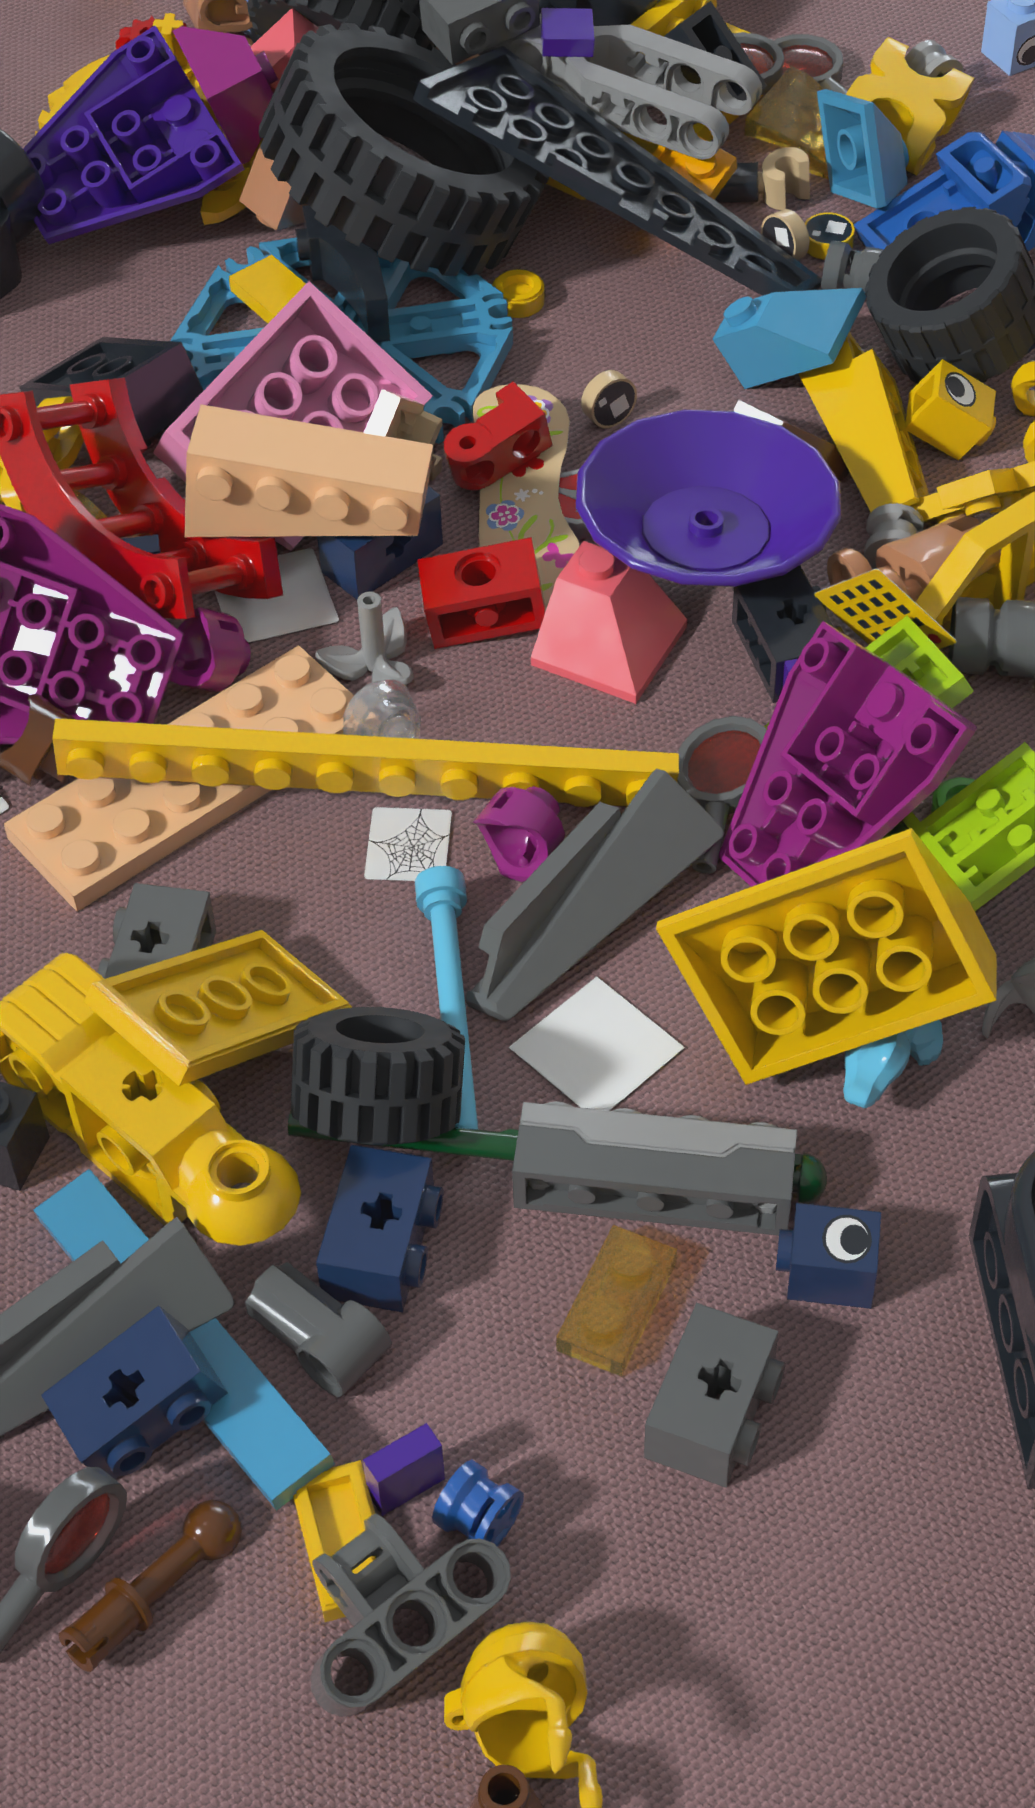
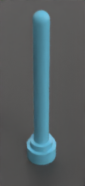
(441, 899)

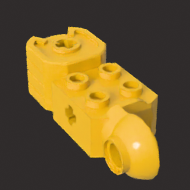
(135, 1122)

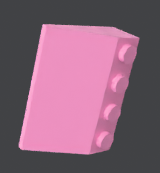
(301, 368)

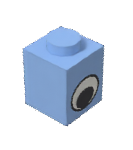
(1010, 34)

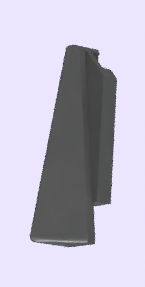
(588, 891)
(92, 1305)

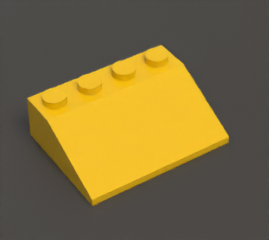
(833, 956)

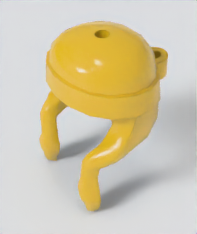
(520, 1700)

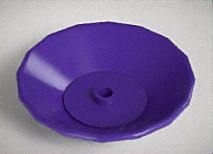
(708, 498)

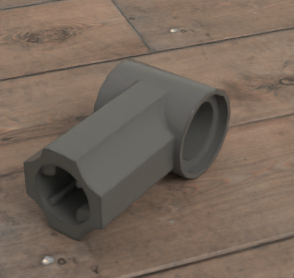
(329, 1338)

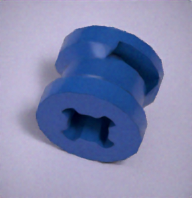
(477, 1505)

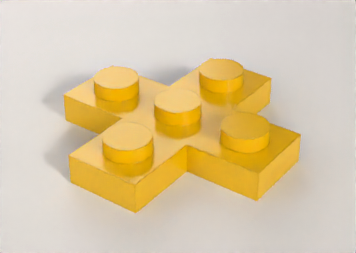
(978, 493)

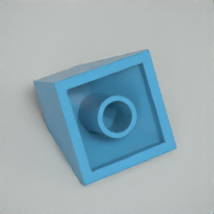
(861, 150)
(786, 332)

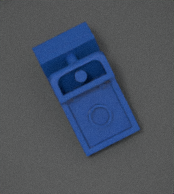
(970, 175)

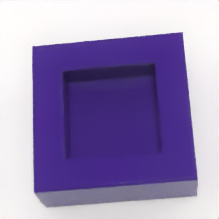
(567, 32)
(404, 1469)

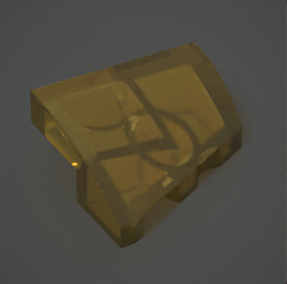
(791, 118)

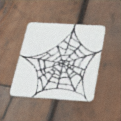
(406, 842)

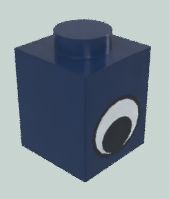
(831, 1255)

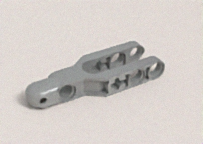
(621, 75)

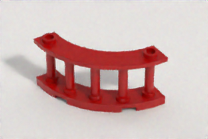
(147, 504)

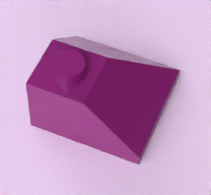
(232, 82)

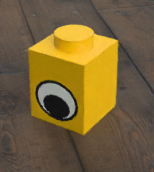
(951, 410)

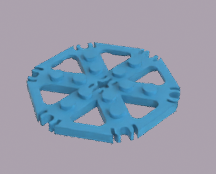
(472, 324)

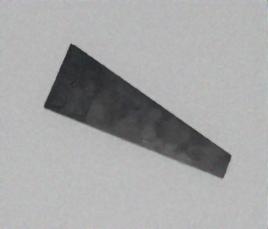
(564, 139)

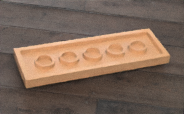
(114, 828)

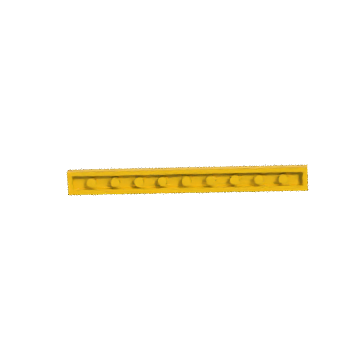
(350, 762)

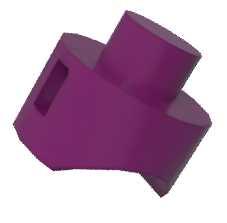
(211, 651)
(521, 829)

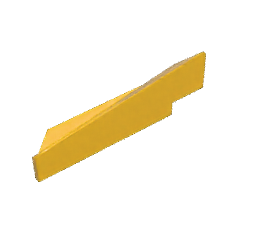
(868, 425)

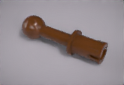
(208, 1533)

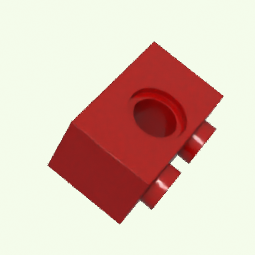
(482, 593)

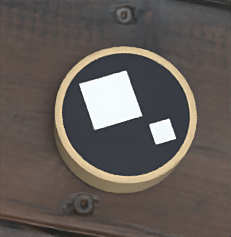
(788, 232)
(609, 399)

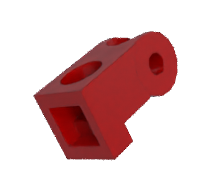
(497, 440)

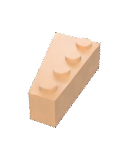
(300, 479)

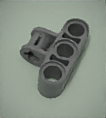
(391, 1584)

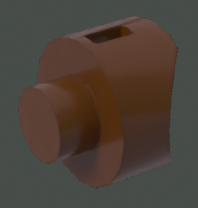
(34, 751)

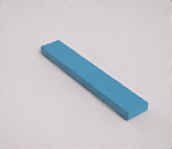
(249, 1420)

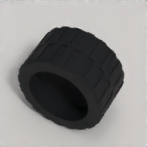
(936, 263)

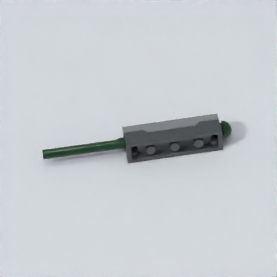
(641, 1166)

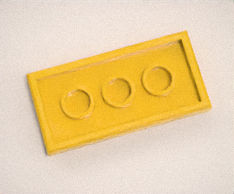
(213, 1005)

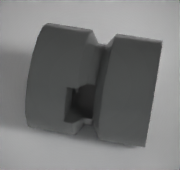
(993, 637)

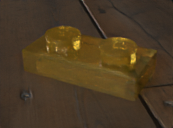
(616, 1300)

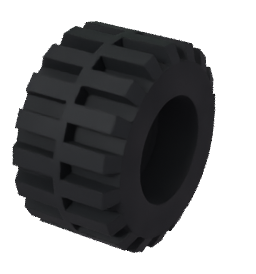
(377, 1075)

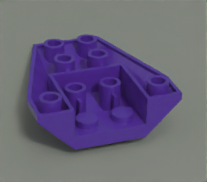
(128, 144)

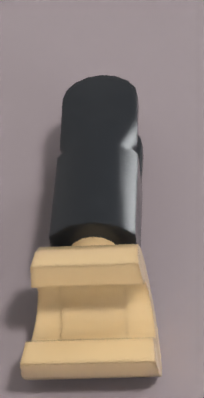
(782, 173)

